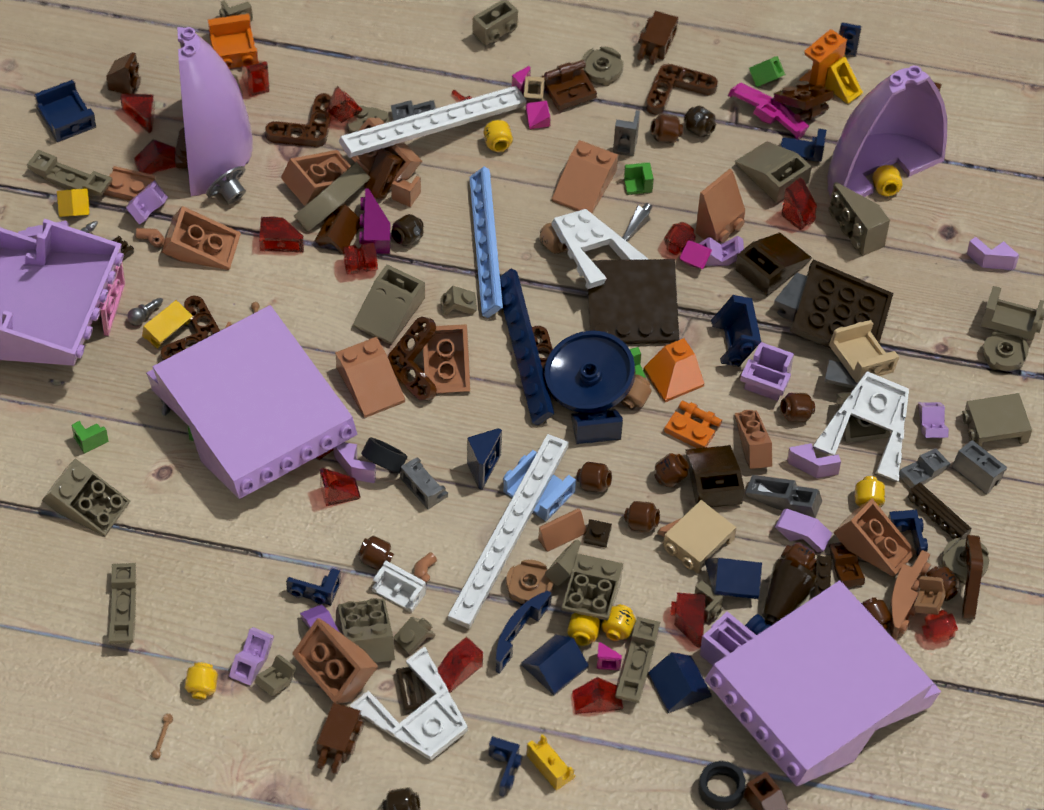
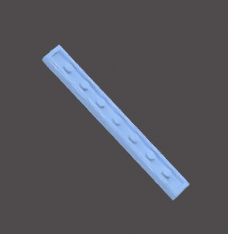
(486, 242)

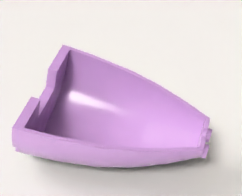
(213, 113)
(894, 123)

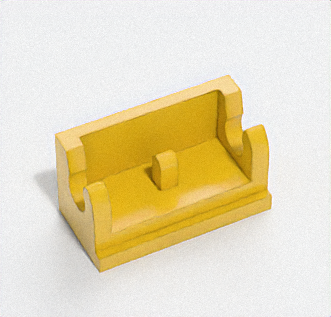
(166, 323)
(549, 763)

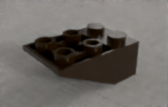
(770, 261)
(715, 476)

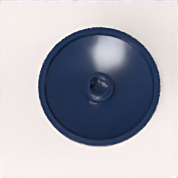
(590, 371)

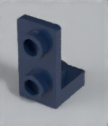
(852, 34)
(807, 150)
(909, 520)
(319, 594)
(505, 751)

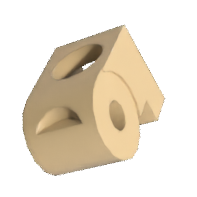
(534, 87)

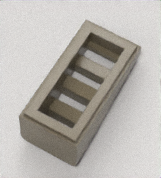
(564, 564)

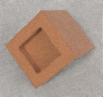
(406, 192)

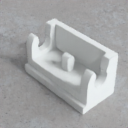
(399, 586)

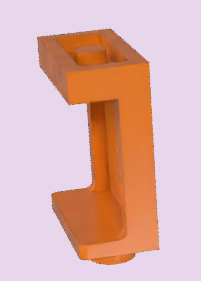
(233, 39)
(824, 53)

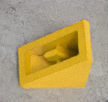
(843, 81)

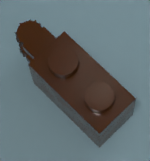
(657, 37)
(338, 736)

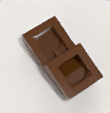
(846, 565)

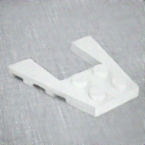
(585, 232)
(880, 404)
(429, 727)

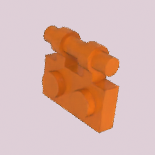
(689, 430)

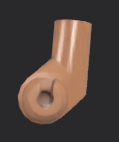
(151, 235)
(421, 567)

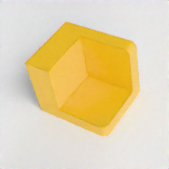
(73, 202)

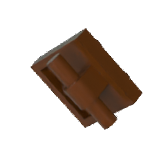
(569, 85)
(806, 97)

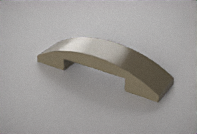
(67, 177)
(332, 197)
(123, 603)
(638, 660)

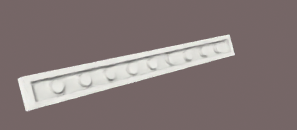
(432, 121)
(508, 531)

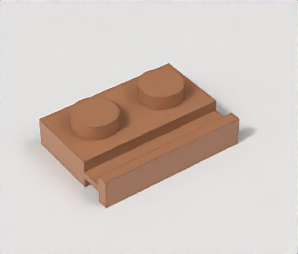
(127, 183)

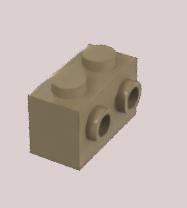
(495, 22)

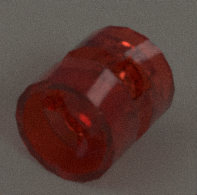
(360, 258)

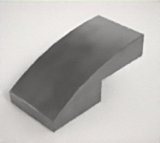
(407, 109)
(925, 469)

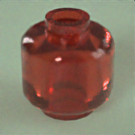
(678, 236)
(940, 627)

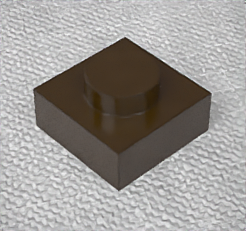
(597, 533)

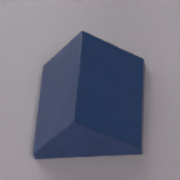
(597, 426)
(483, 455)
(734, 577)
(556, 663)
(678, 682)

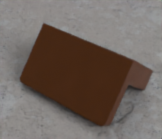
(383, 173)
(339, 228)

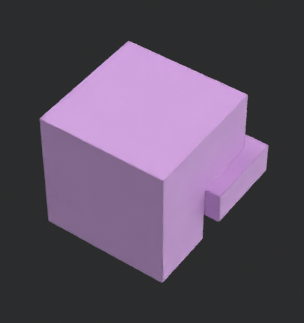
(768, 371)
(723, 638)

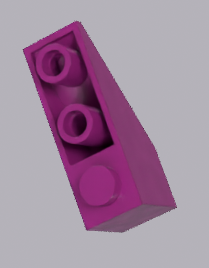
(375, 224)

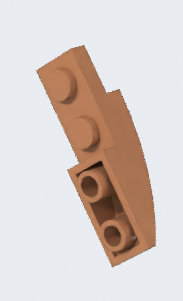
(906, 593)

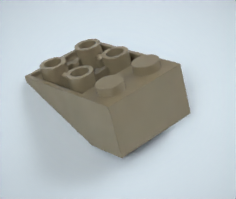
(774, 168)
(859, 219)
(390, 304)
(86, 498)
(593, 586)
(368, 627)

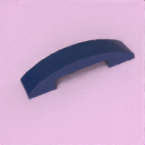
(534, 609)

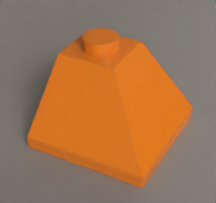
(674, 370)

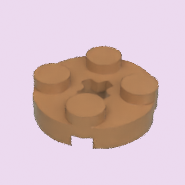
(522, 573)

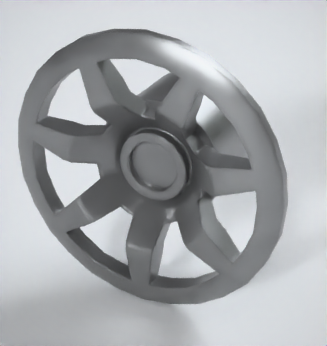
(231, 187)

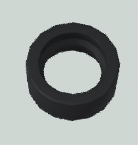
(384, 455)
(721, 802)

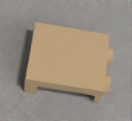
(861, 351)
(698, 536)

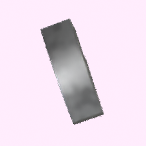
(784, 495)

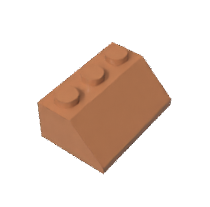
(410, 159)

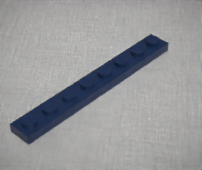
(525, 348)

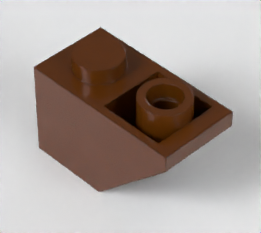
(124, 75)
(764, 794)

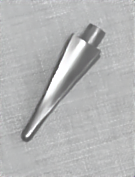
(638, 220)

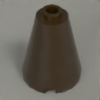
(786, 590)

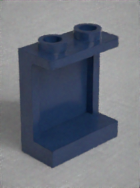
(64, 111)
(740, 329)

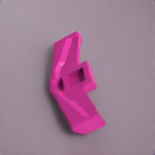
(768, 109)

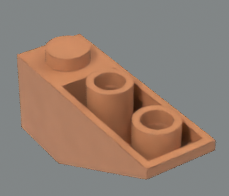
(754, 439)

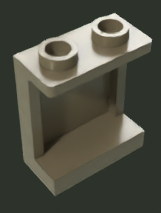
(1012, 317)
(997, 419)

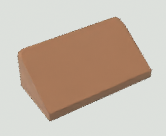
(562, 530)

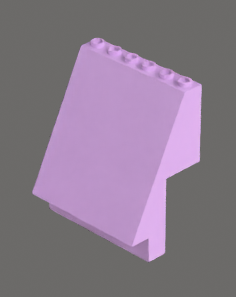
(52, 291)
(252, 402)
(820, 684)

